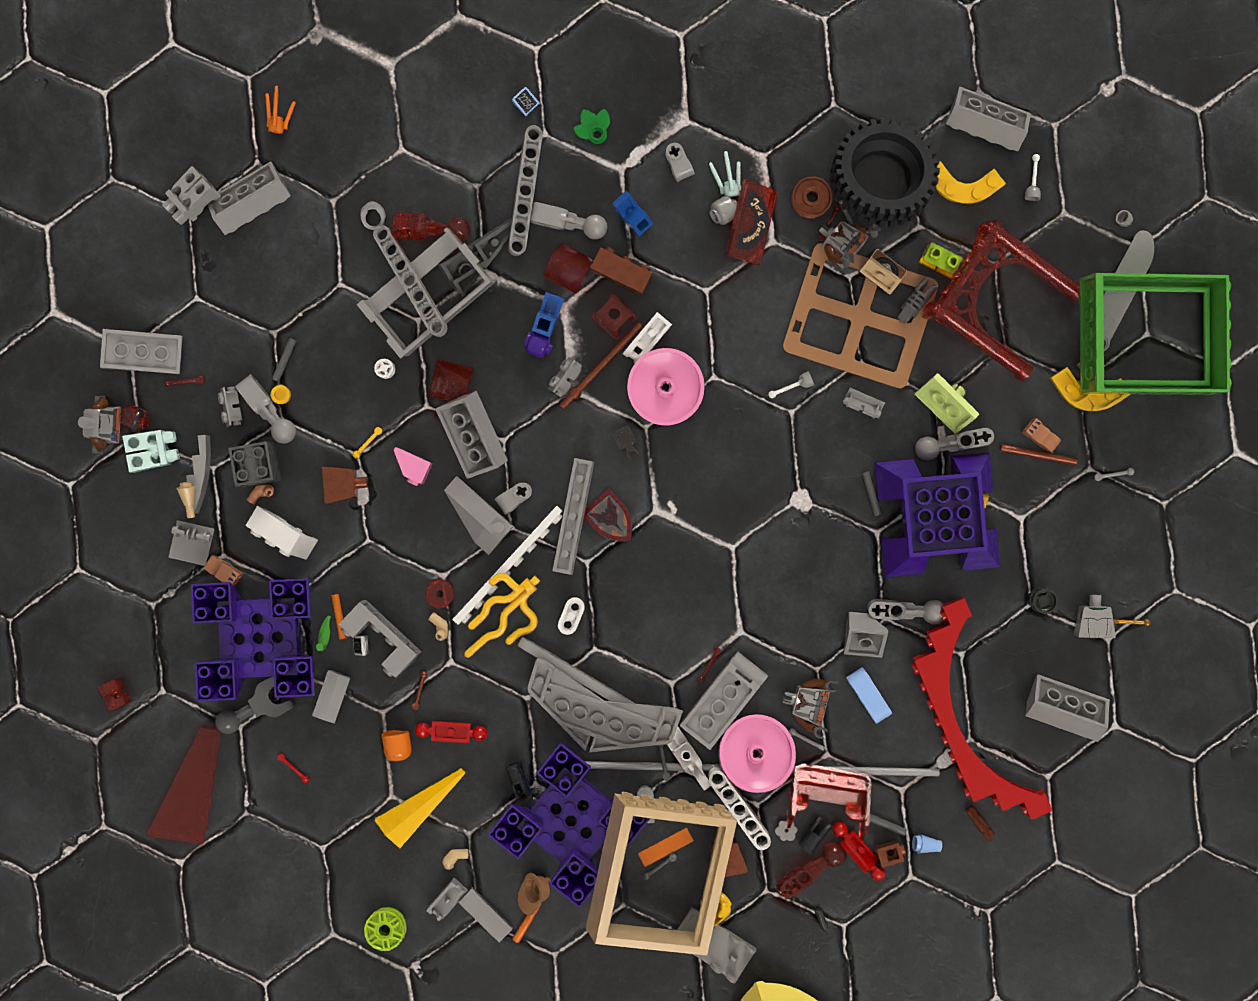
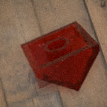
(450, 381)

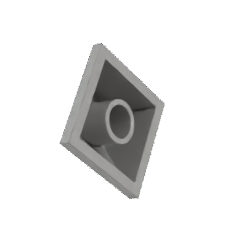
(864, 636)

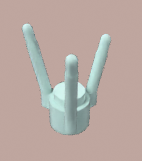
(730, 188)

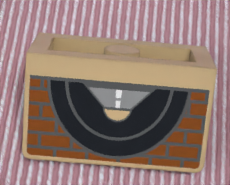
(883, 271)

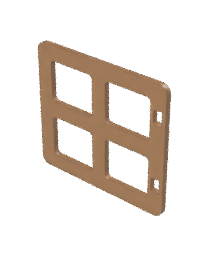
(859, 318)

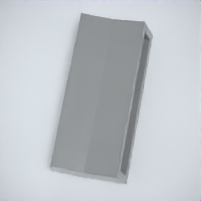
(331, 696)

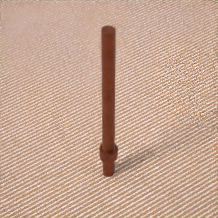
(575, 392)

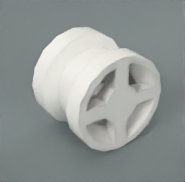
(383, 365)

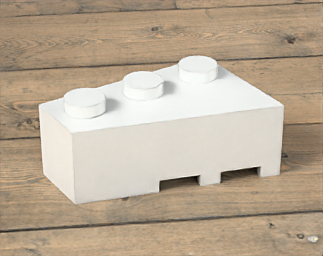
(280, 533)

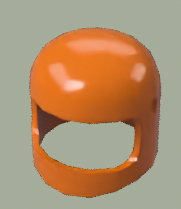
(396, 745)

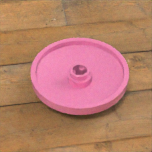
(669, 368)
(774, 750)

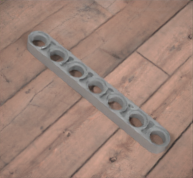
(530, 182)
(417, 286)
(572, 671)

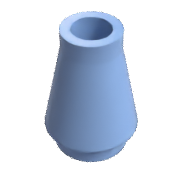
(925, 844)

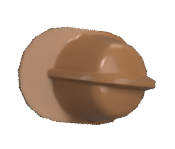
(533, 892)

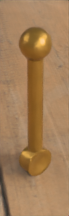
(1146, 622)

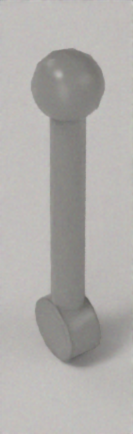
(1130, 471)
(793, 732)

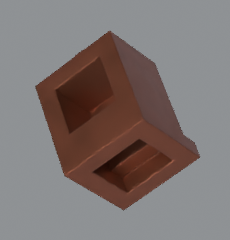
(887, 860)

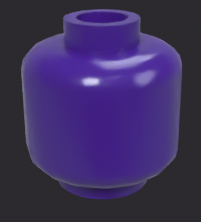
(538, 344)

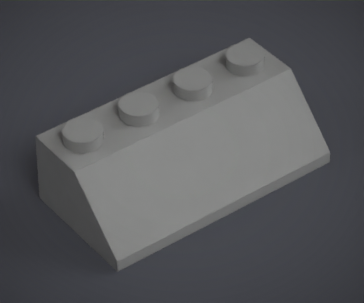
(989, 119)
(248, 198)
(471, 435)
(1068, 708)

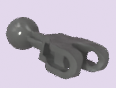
(260, 704)

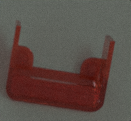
(831, 786)

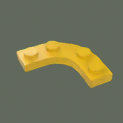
(967, 193)
(1070, 391)

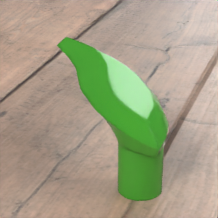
(324, 635)

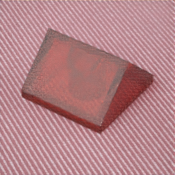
(568, 268)

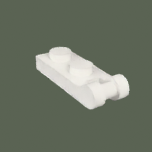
(648, 337)

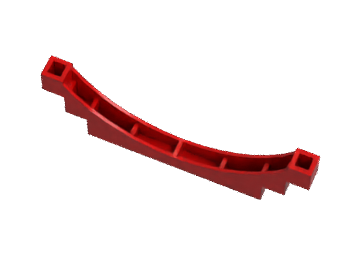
(934, 674)

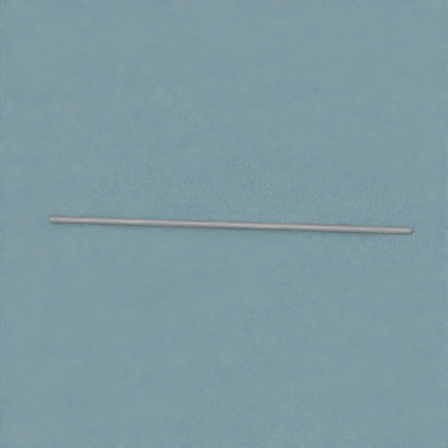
(706, 767)

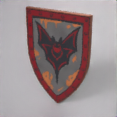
(610, 517)

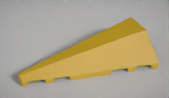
(405, 818)

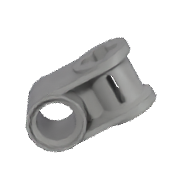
(679, 165)
(511, 499)

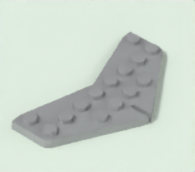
(587, 715)

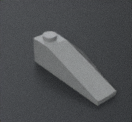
(481, 520)

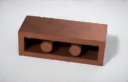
(621, 270)

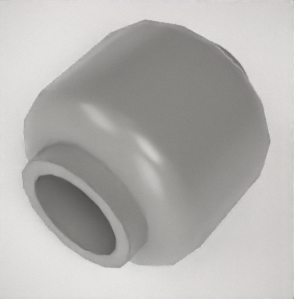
(723, 210)

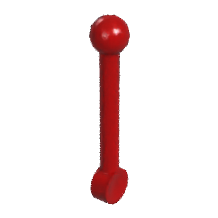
(281, 757)

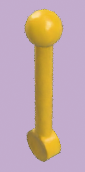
(356, 454)

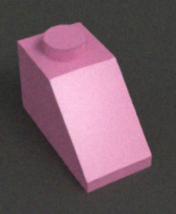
(412, 467)

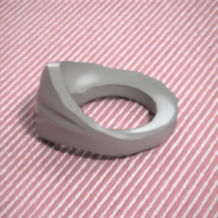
(372, 205)

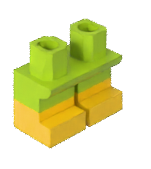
(937, 256)

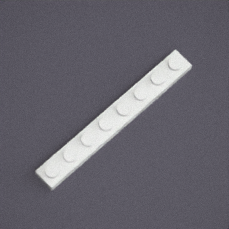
(515, 559)

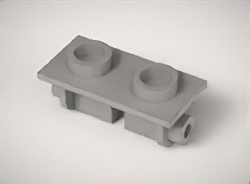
(570, 369)
(227, 399)
(866, 403)

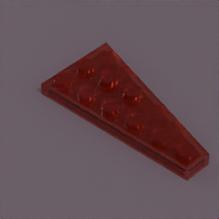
(187, 803)

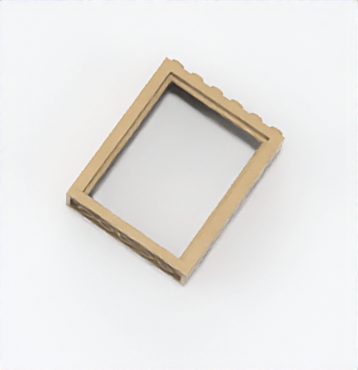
(611, 863)

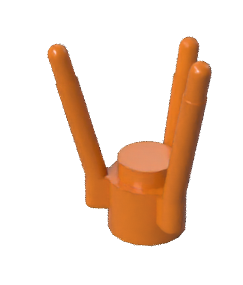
(275, 123)

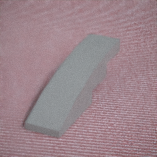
(201, 470)

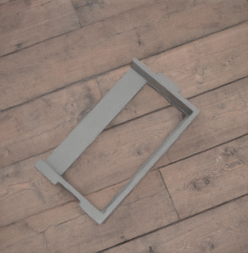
(422, 264)

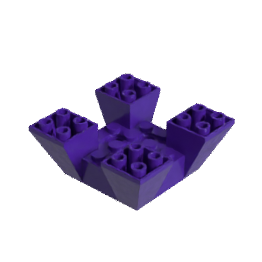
(923, 539)
(281, 613)
(574, 851)

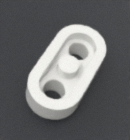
(571, 615)

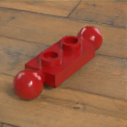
(451, 731)
(859, 851)

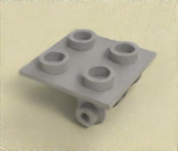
(191, 542)

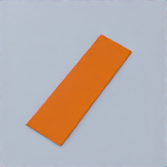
(665, 847)

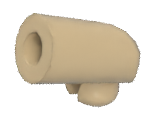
(441, 626)
(453, 855)

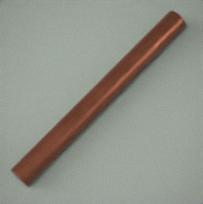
(1038, 454)

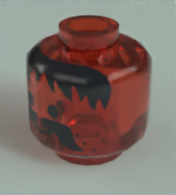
(134, 418)

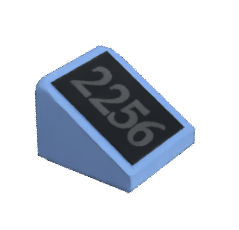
(525, 101)

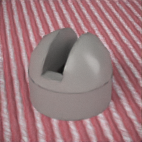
(1124, 218)

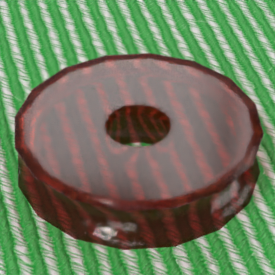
(433, 599)

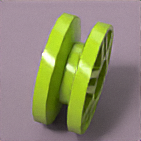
(374, 933)

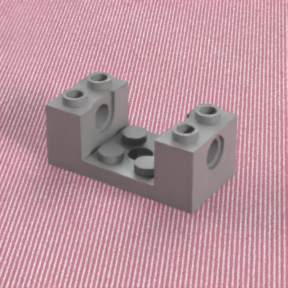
(361, 617)

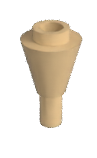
(187, 495)

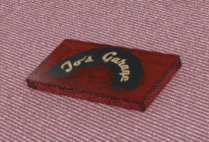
(751, 222)

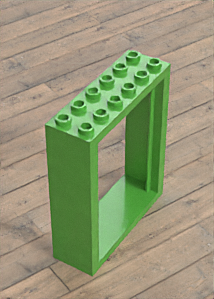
(1215, 332)

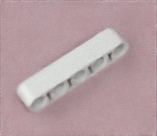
(742, 816)

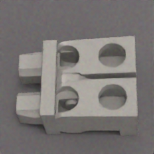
(190, 196)

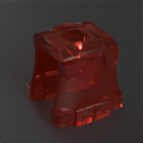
(610, 325)

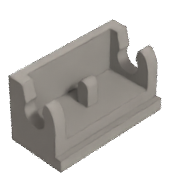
(447, 899)

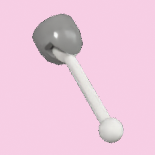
(1033, 193)
(804, 380)

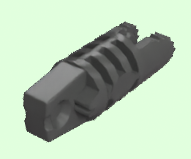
(916, 301)

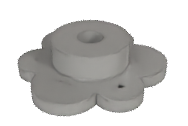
(789, 835)

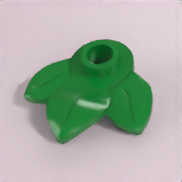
(591, 124)

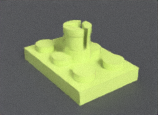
(947, 403)

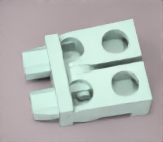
(156, 450)

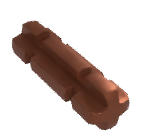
(980, 823)

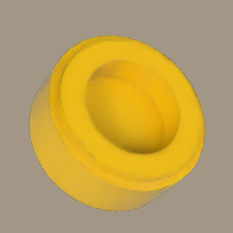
(280, 394)

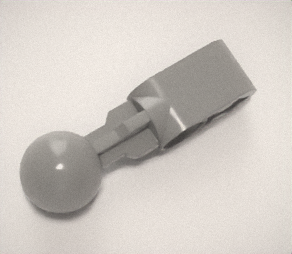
(559, 218)
(282, 429)
(928, 448)
(909, 610)

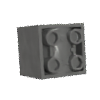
(254, 464)

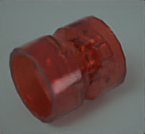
(113, 687)

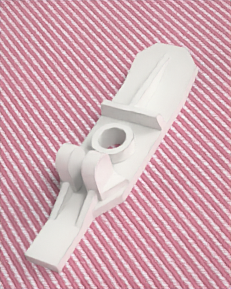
(692, 765)

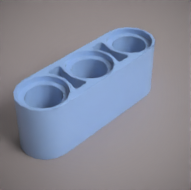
(869, 695)

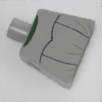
(1094, 620)

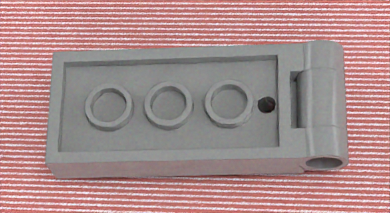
(723, 700)

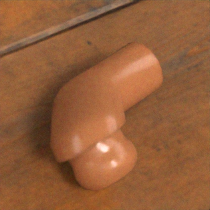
(260, 491)

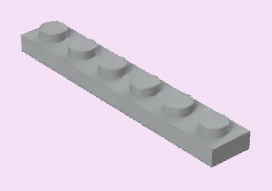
(573, 516)

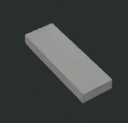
(485, 914)

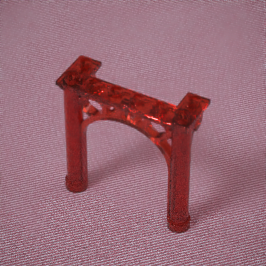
(991, 235)

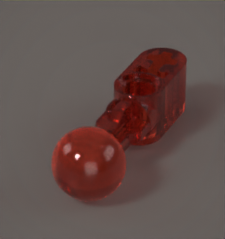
(419, 227)
(832, 856)

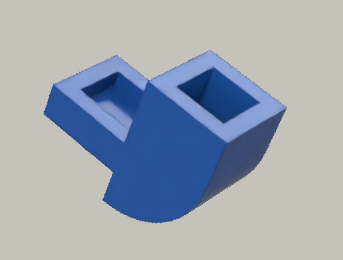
(632, 214)
(548, 314)

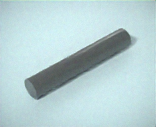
(284, 359)
(871, 493)
(888, 825)

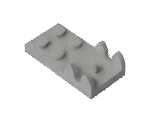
(141, 351)
(726, 951)

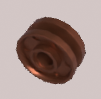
(820, 189)

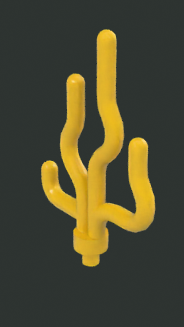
(518, 597)

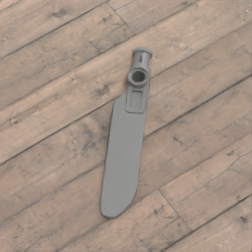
(1135, 261)

